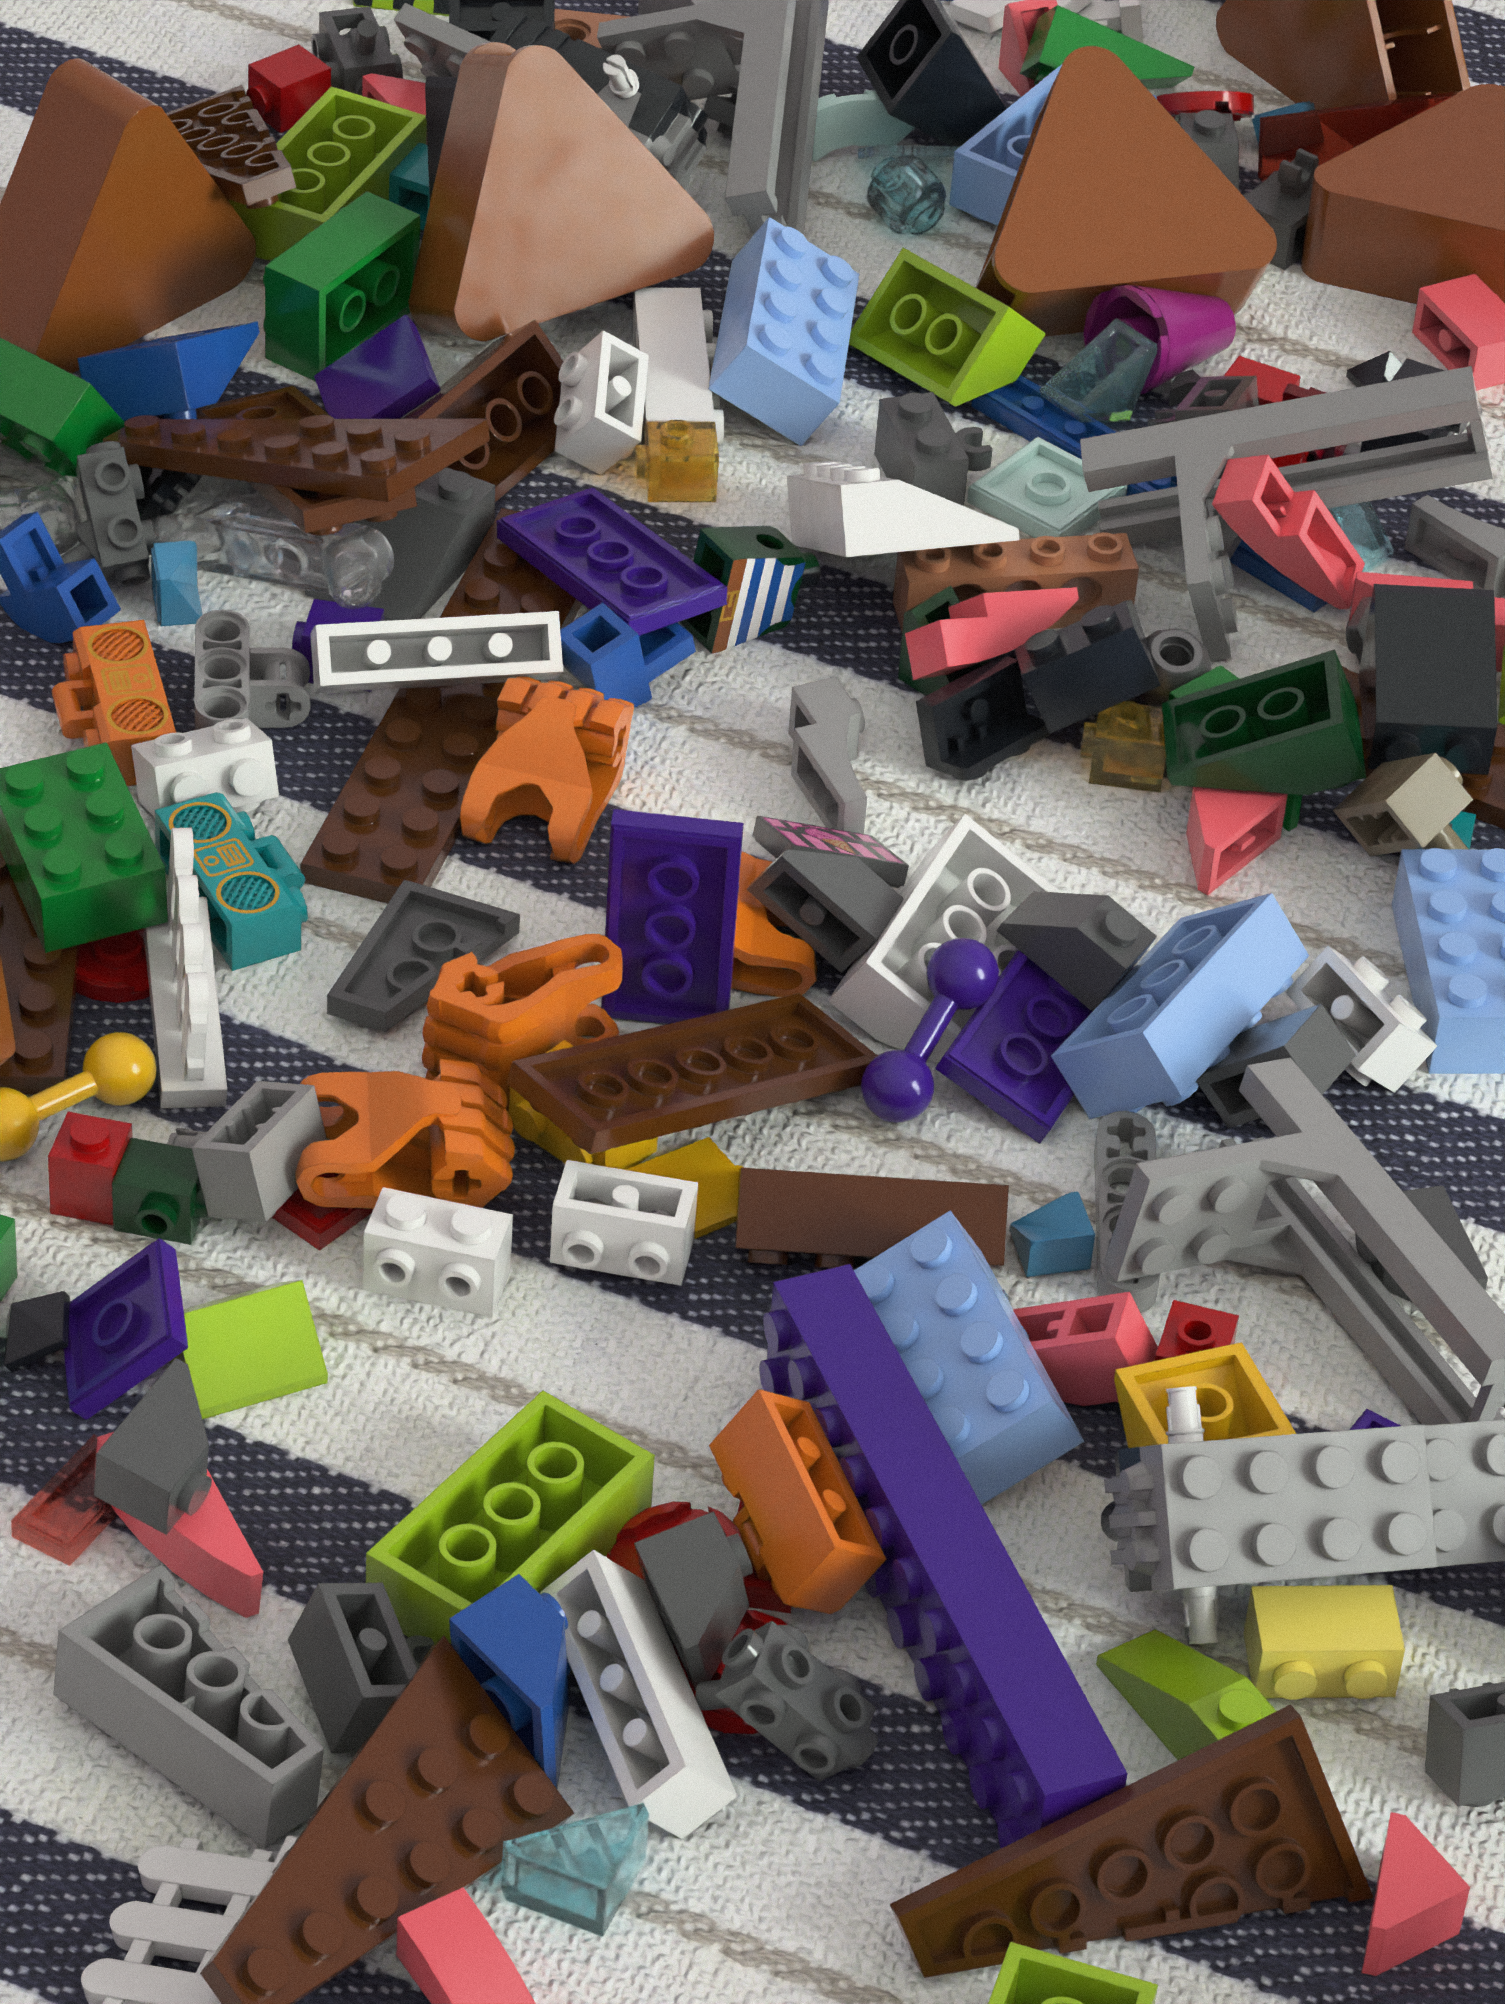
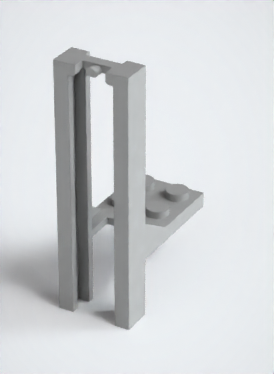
(773, 87)
(1201, 446)
(1206, 1211)

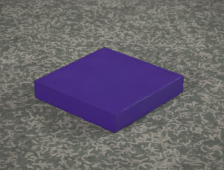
(380, 376)
(124, 1329)

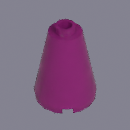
(1180, 323)

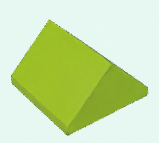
(252, 1348)

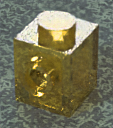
(679, 461)
(1126, 747)

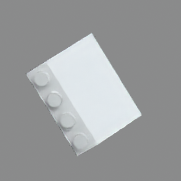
(860, 514)
(957, 891)

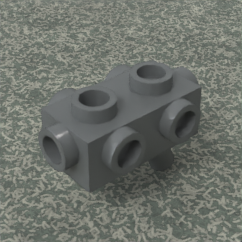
(356, 53)
(113, 521)
(794, 1700)

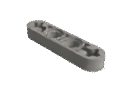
(1114, 1168)

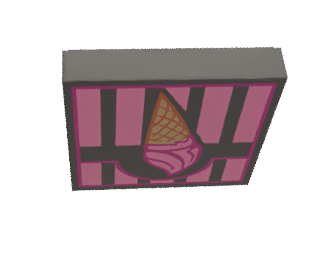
(779, 835)

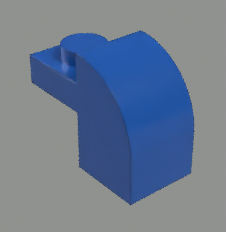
(43, 590)
(615, 659)

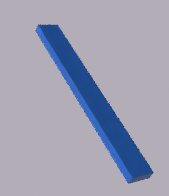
(1032, 416)

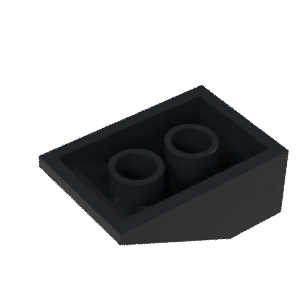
(1087, 665)

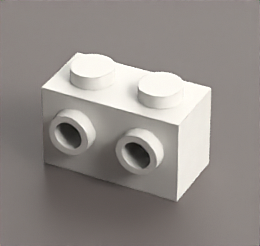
(601, 402)
(221, 758)
(1377, 1028)
(623, 1222)
(437, 1252)

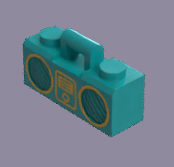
(247, 880)

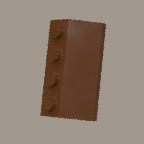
(518, 392)
(857, 1214)

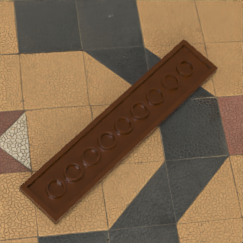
(410, 782)

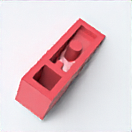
(1086, 1342)

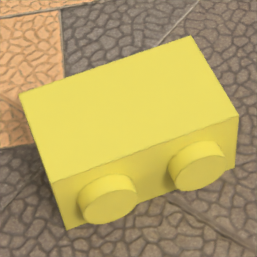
(1324, 1641)

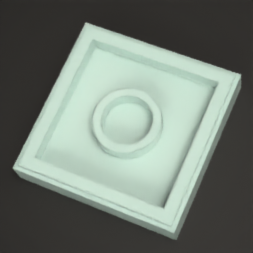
(1041, 492)

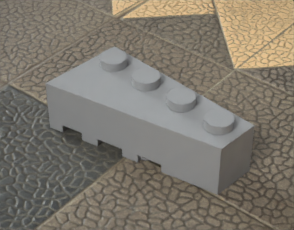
(189, 1707)

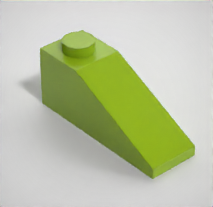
(1182, 1692)

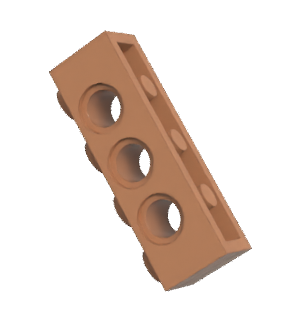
(1096, 564)

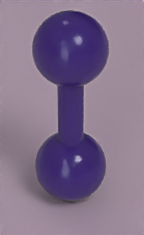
(899, 1082)

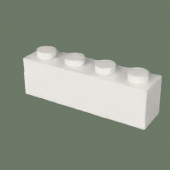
(681, 354)
(435, 651)
(640, 1696)

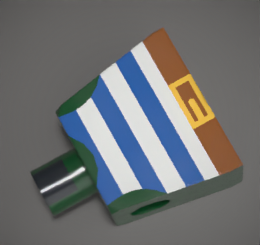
(761, 581)

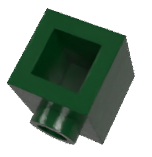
(158, 1192)

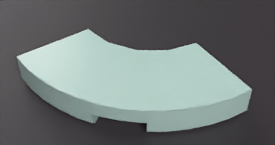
(855, 121)

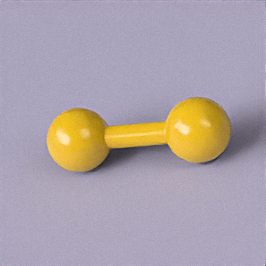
(115, 1071)

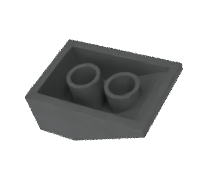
(431, 542)

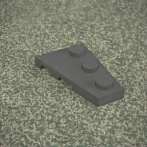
(407, 949)

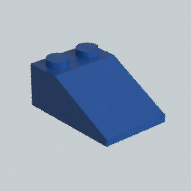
(169, 372)

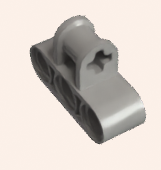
(244, 680)

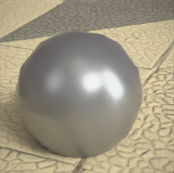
(1177, 660)

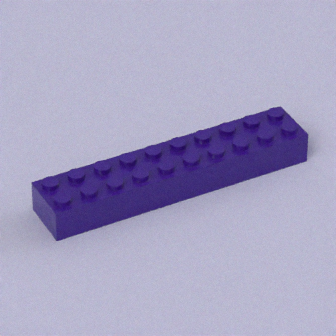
(946, 1575)

